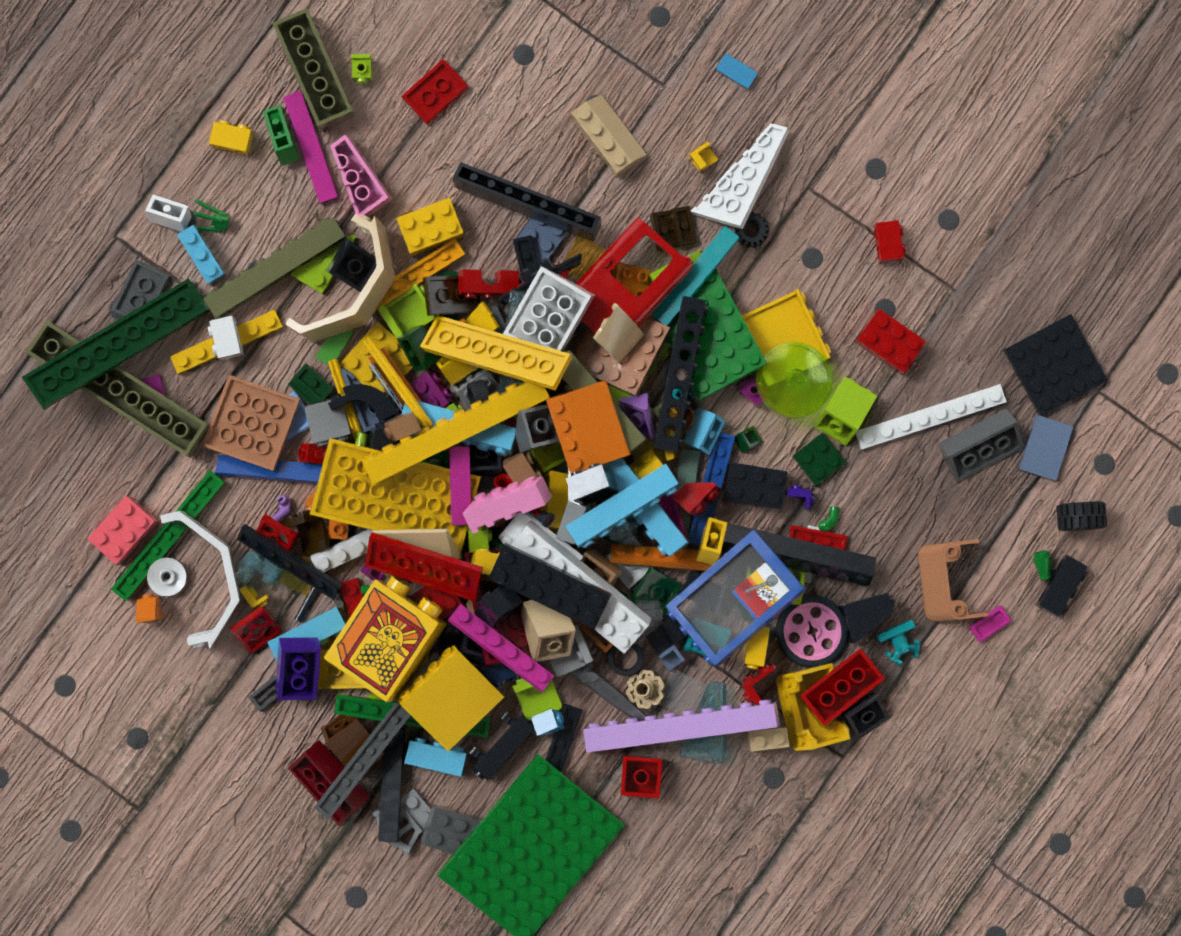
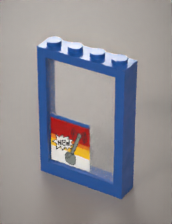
(735, 598)

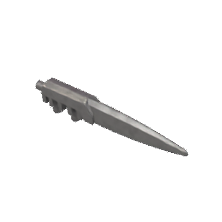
(607, 691)

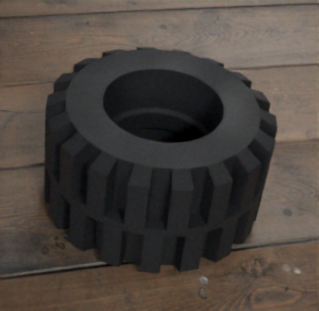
(1081, 516)

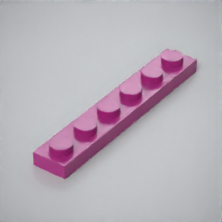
(500, 648)

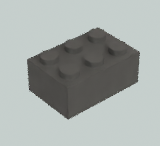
(447, 828)

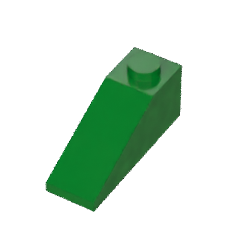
(280, 135)

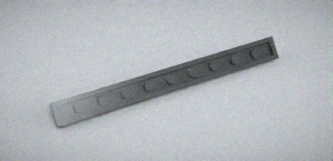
(366, 755)

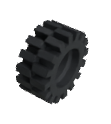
(763, 231)

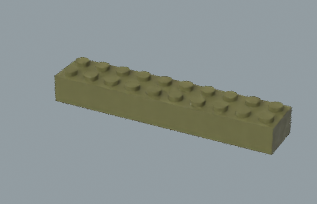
(129, 396)

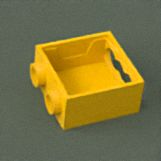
(755, 649)

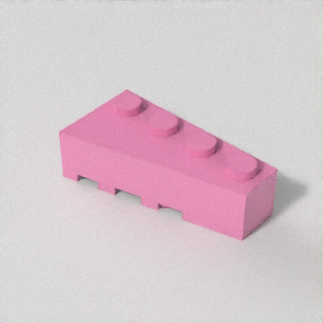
(362, 184)
(506, 502)

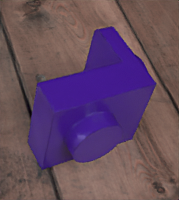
(797, 492)

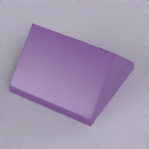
(640, 414)

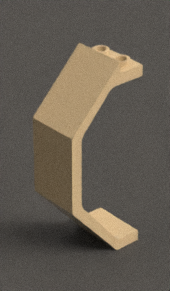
(370, 295)

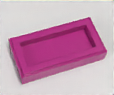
(989, 625)

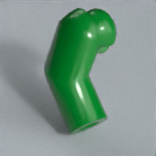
(831, 521)

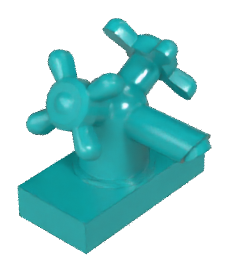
(899, 641)

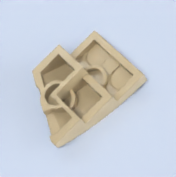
(618, 334)

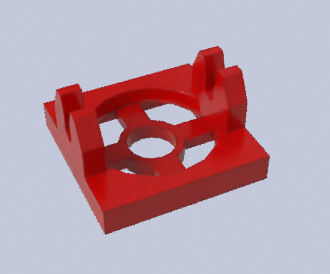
(291, 535)
(273, 632)

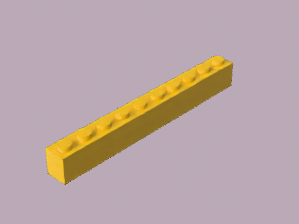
(452, 431)

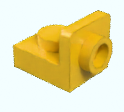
(251, 596)

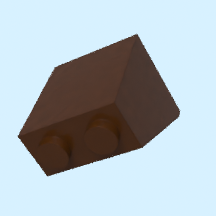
(346, 736)

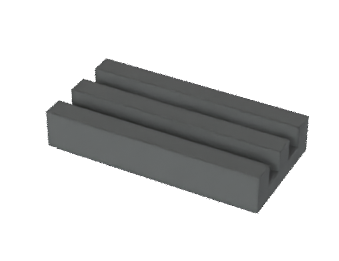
(256, 702)

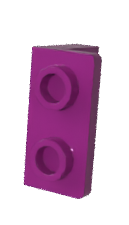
(432, 390)

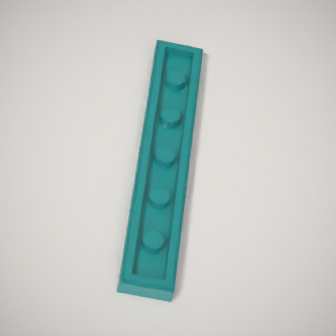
(703, 268)

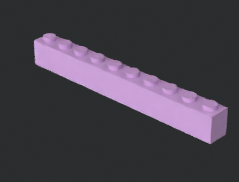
(681, 727)

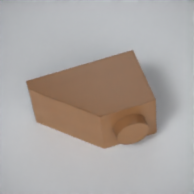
(401, 426)

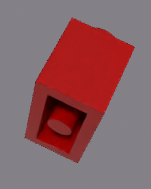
(889, 241)

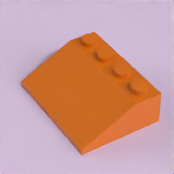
(588, 426)

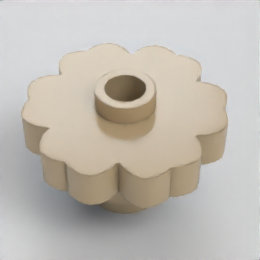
(655, 687)

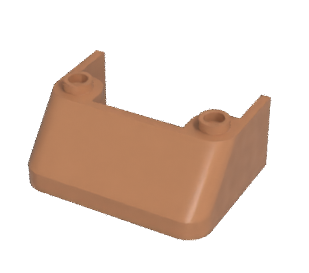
(935, 582)

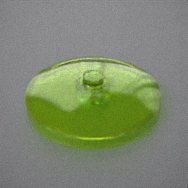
(794, 380)

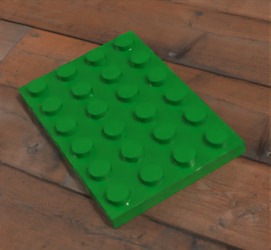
(726, 345)

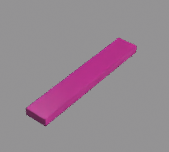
(310, 147)

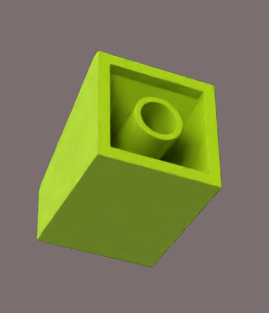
(845, 411)

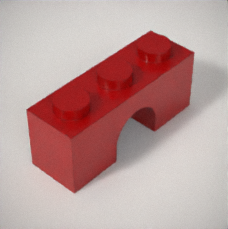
(471, 283)

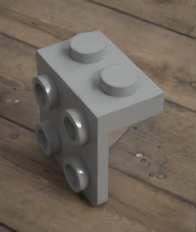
(326, 423)

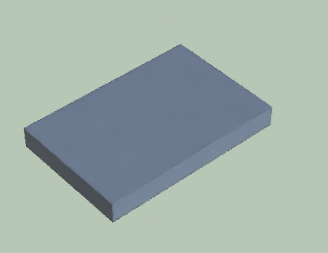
(1045, 447)

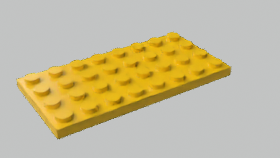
(403, 501)

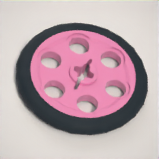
(821, 656)

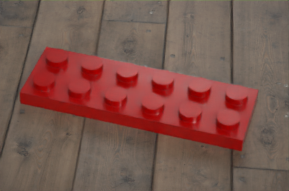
(423, 566)

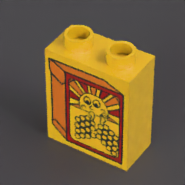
(386, 638)

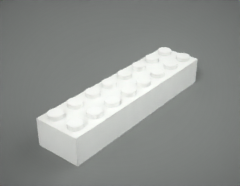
(621, 619)

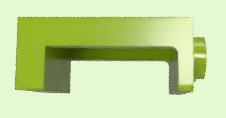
(406, 311)

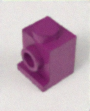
(755, 399)

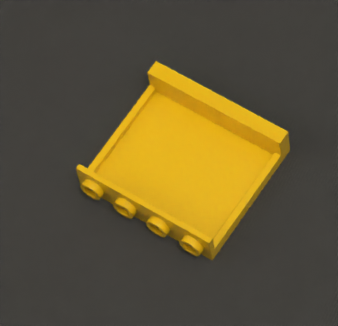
(784, 322)
(450, 698)

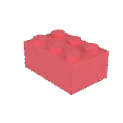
(123, 530)

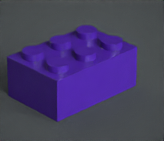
(298, 668)

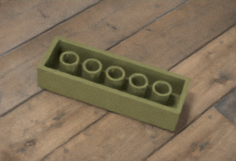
(313, 69)
(577, 377)

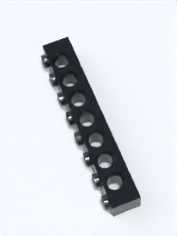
(688, 306)

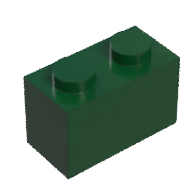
(411, 342)

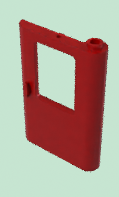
(610, 291)

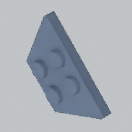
(544, 238)

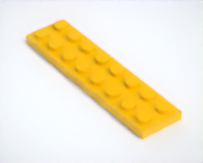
(496, 352)

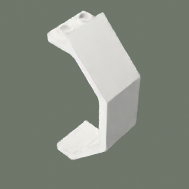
(200, 639)

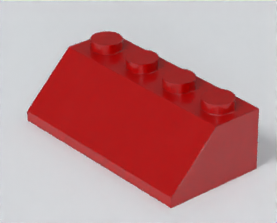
(841, 687)

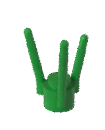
(219, 221)

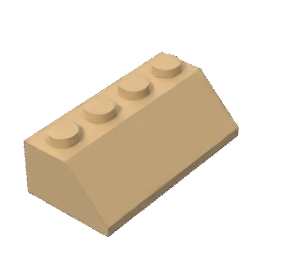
(608, 135)

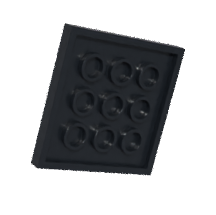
(1055, 365)

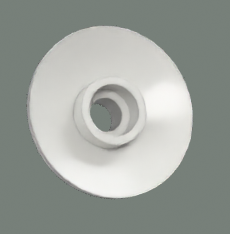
(170, 586)

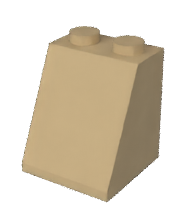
(547, 631)

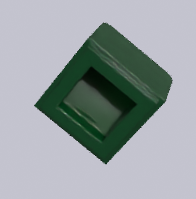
(747, 439)

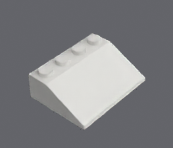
(549, 311)

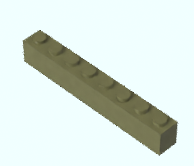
(273, 269)

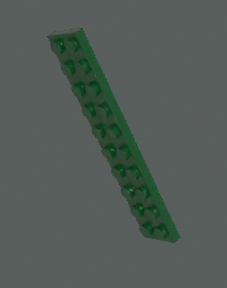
(115, 344)

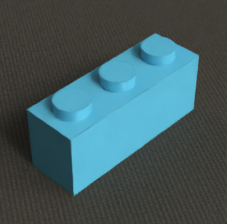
(201, 255)
(435, 757)

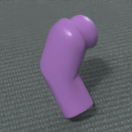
(284, 508)

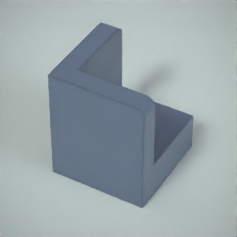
(671, 657)

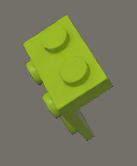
(535, 702)

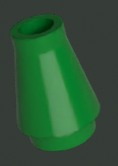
(1043, 564)

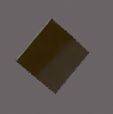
(674, 227)

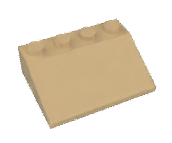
(431, 539)

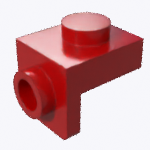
(311, 453)

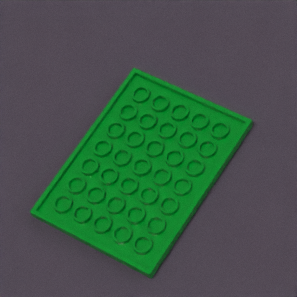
(531, 849)

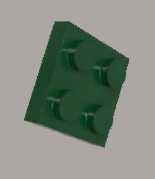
(818, 459)
(657, 587)

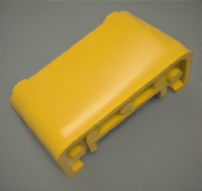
(802, 728)

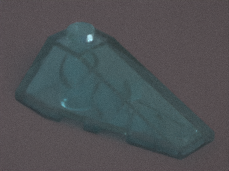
(710, 748)

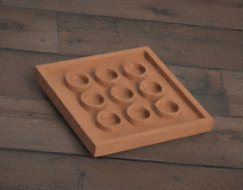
(634, 367)
(251, 423)

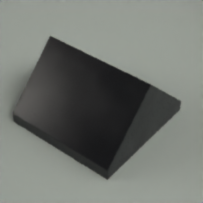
(866, 714)

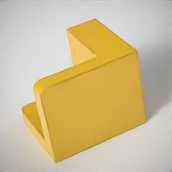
(703, 157)

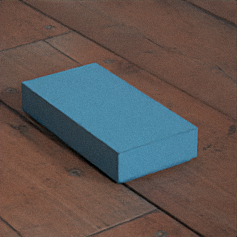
(736, 71)

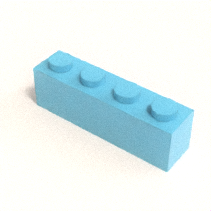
(322, 626)

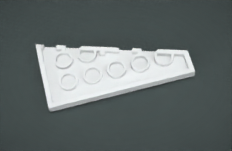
(741, 185)

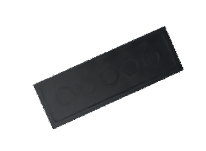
(549, 586)

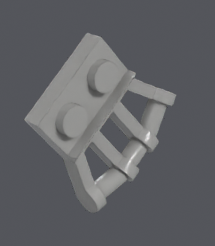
(415, 812)

